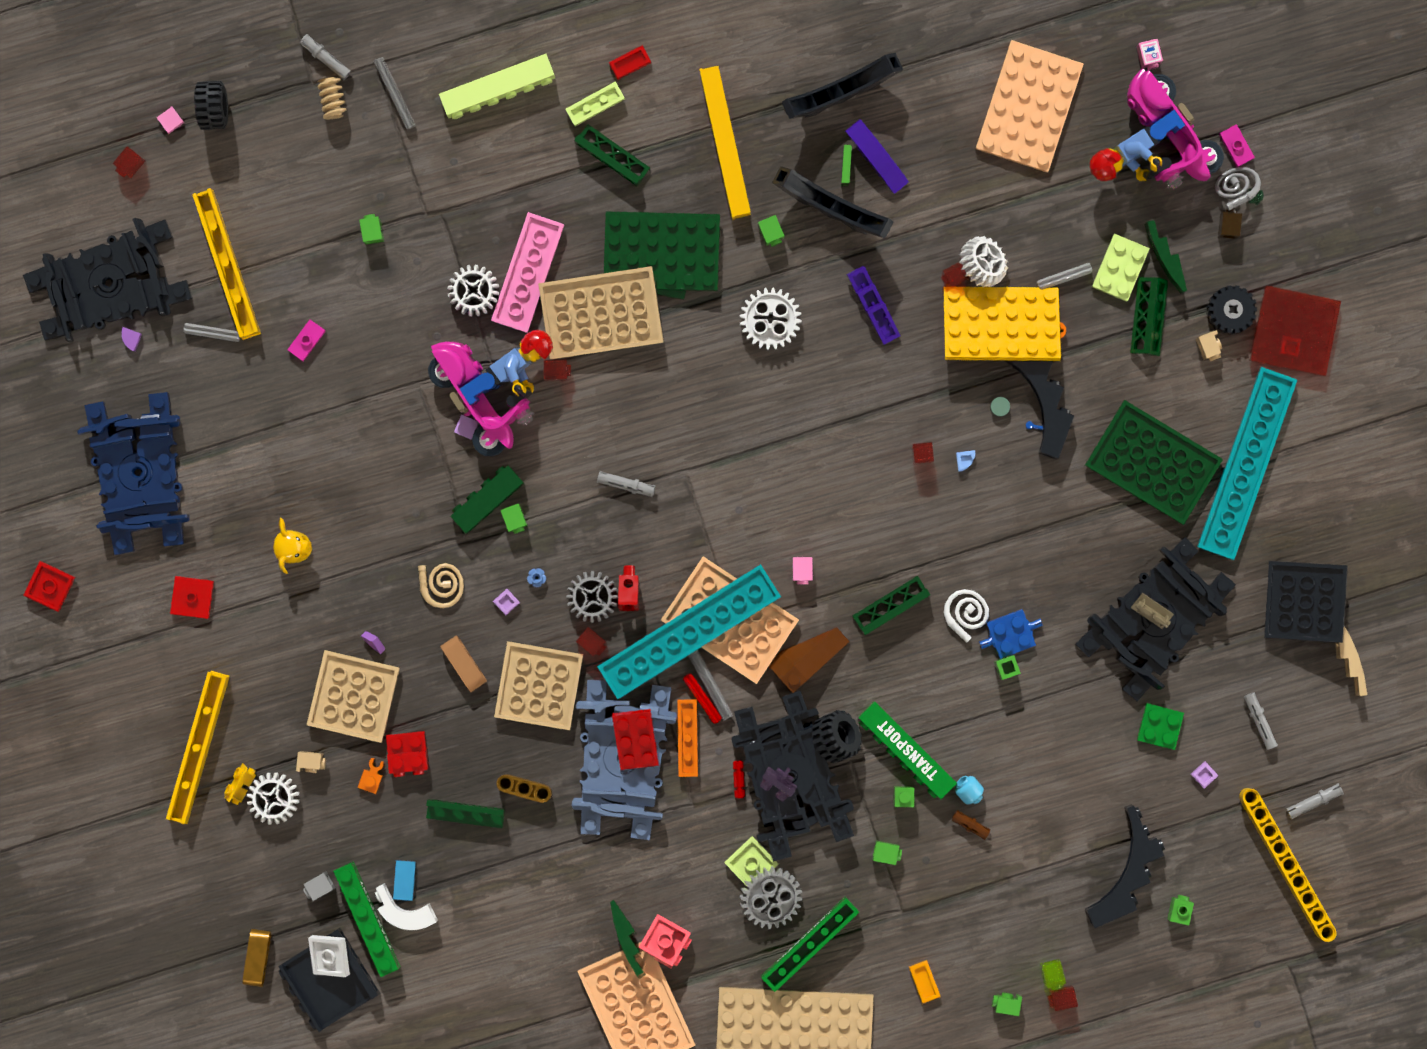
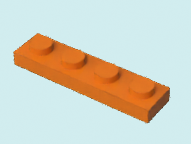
(687, 738)

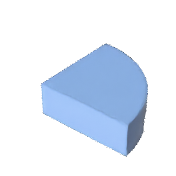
(964, 459)

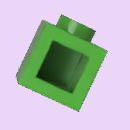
(1180, 910)

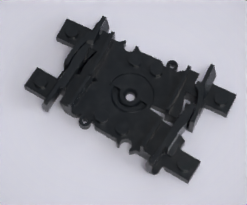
(87, 277)
(1156, 645)
(807, 765)

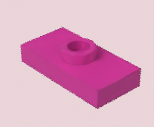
(1236, 145)
(306, 340)

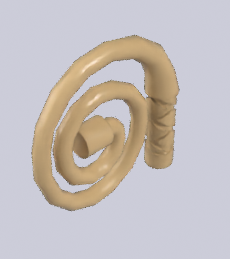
(446, 584)

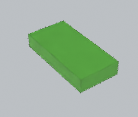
(846, 163)

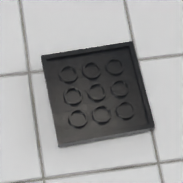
(1306, 601)

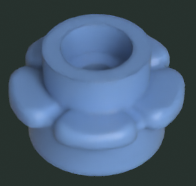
(536, 572)

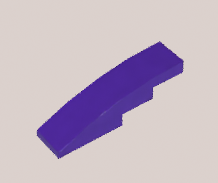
(877, 156)
(873, 305)

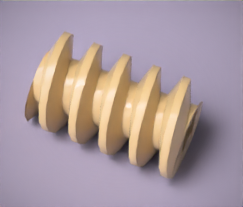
(331, 98)

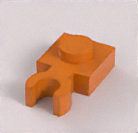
(371, 779)

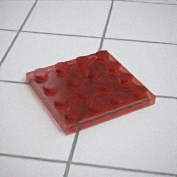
(1295, 330)

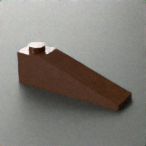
(803, 660)

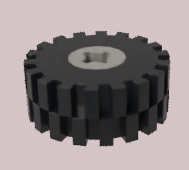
(1224, 317)

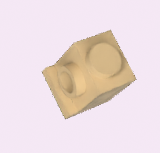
(1209, 346)
(310, 761)

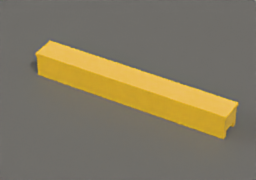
(725, 142)
(226, 264)
(197, 747)

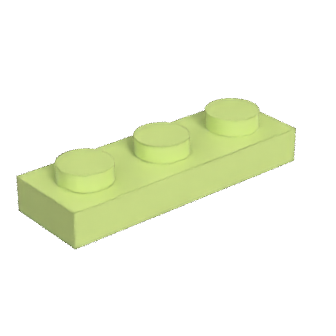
(595, 104)

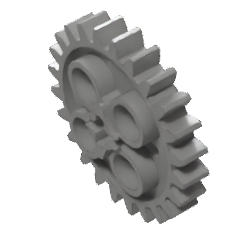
(785, 905)

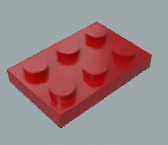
(635, 739)

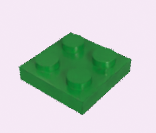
(1160, 726)

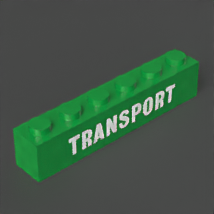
(907, 750)
(367, 919)
(809, 944)

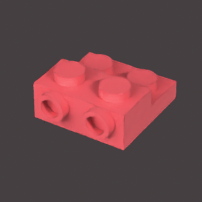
(665, 941)

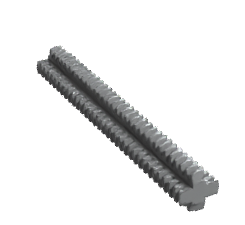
(394, 93)
(705, 676)

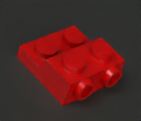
(407, 753)

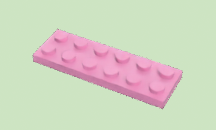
(527, 269)

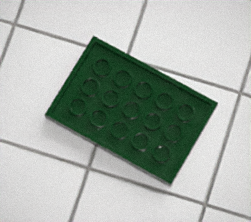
(677, 246)
(1153, 462)

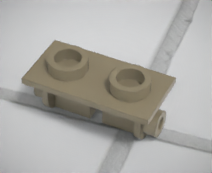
(1152, 611)

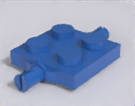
(1011, 633)

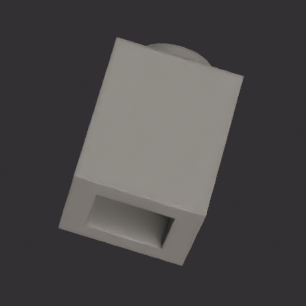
(318, 886)

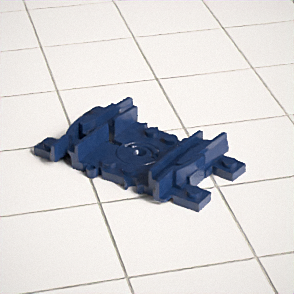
(118, 478)

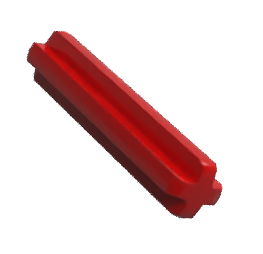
(702, 698)

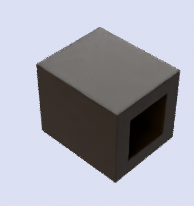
(1230, 224)

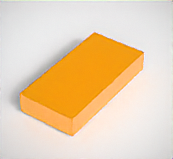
(924, 981)

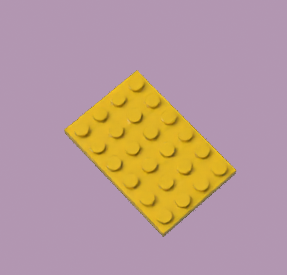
(1001, 323)

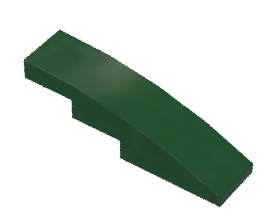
(1169, 263)
(625, 933)

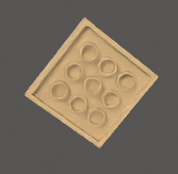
(538, 685)
(353, 696)

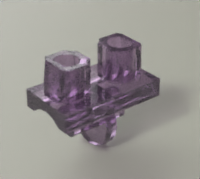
(781, 780)

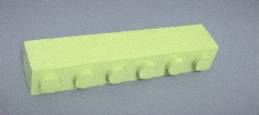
(497, 86)

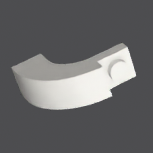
(403, 918)

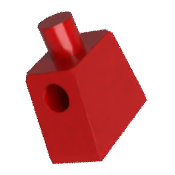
(628, 597)

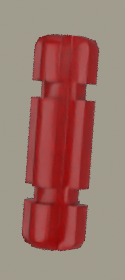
(738, 779)

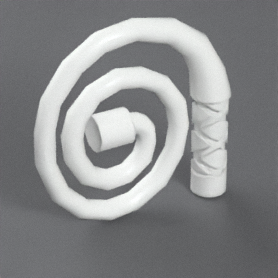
(968, 610)

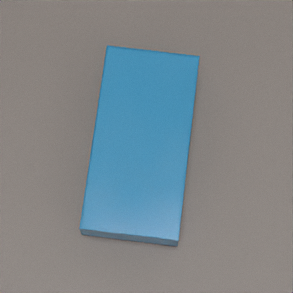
(404, 880)

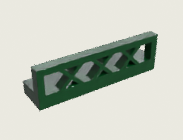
(607, 159)
(1153, 316)
(895, 611)
(465, 813)

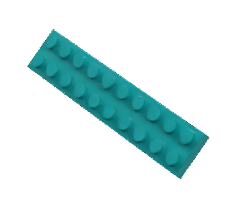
(1247, 463)
(689, 631)

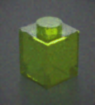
(1053, 974)

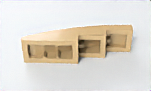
(1352, 663)

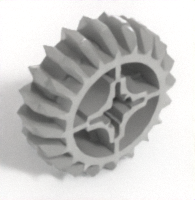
(578, 586)

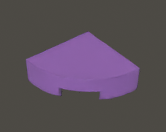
(130, 338)
(373, 641)

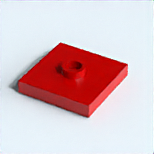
(49, 586)
(192, 597)

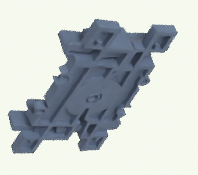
(603, 765)

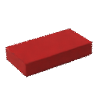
(630, 62)

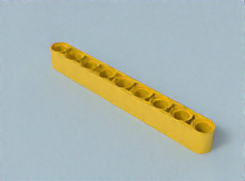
(1295, 870)

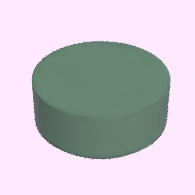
(1000, 406)

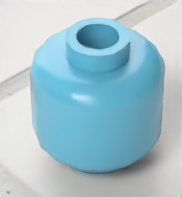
(969, 790)

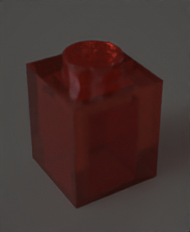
(128, 163)
(954, 276)
(556, 370)
(922, 453)
(592, 642)
(1062, 998)

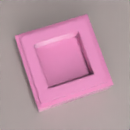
(170, 120)

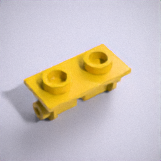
(234, 790)

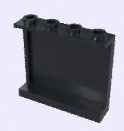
(326, 996)

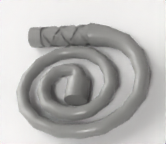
(1235, 182)

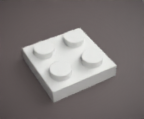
(329, 956)

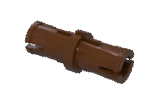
(970, 824)

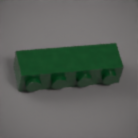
(487, 499)

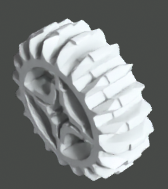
(983, 261)
(479, 283)
(280, 801)

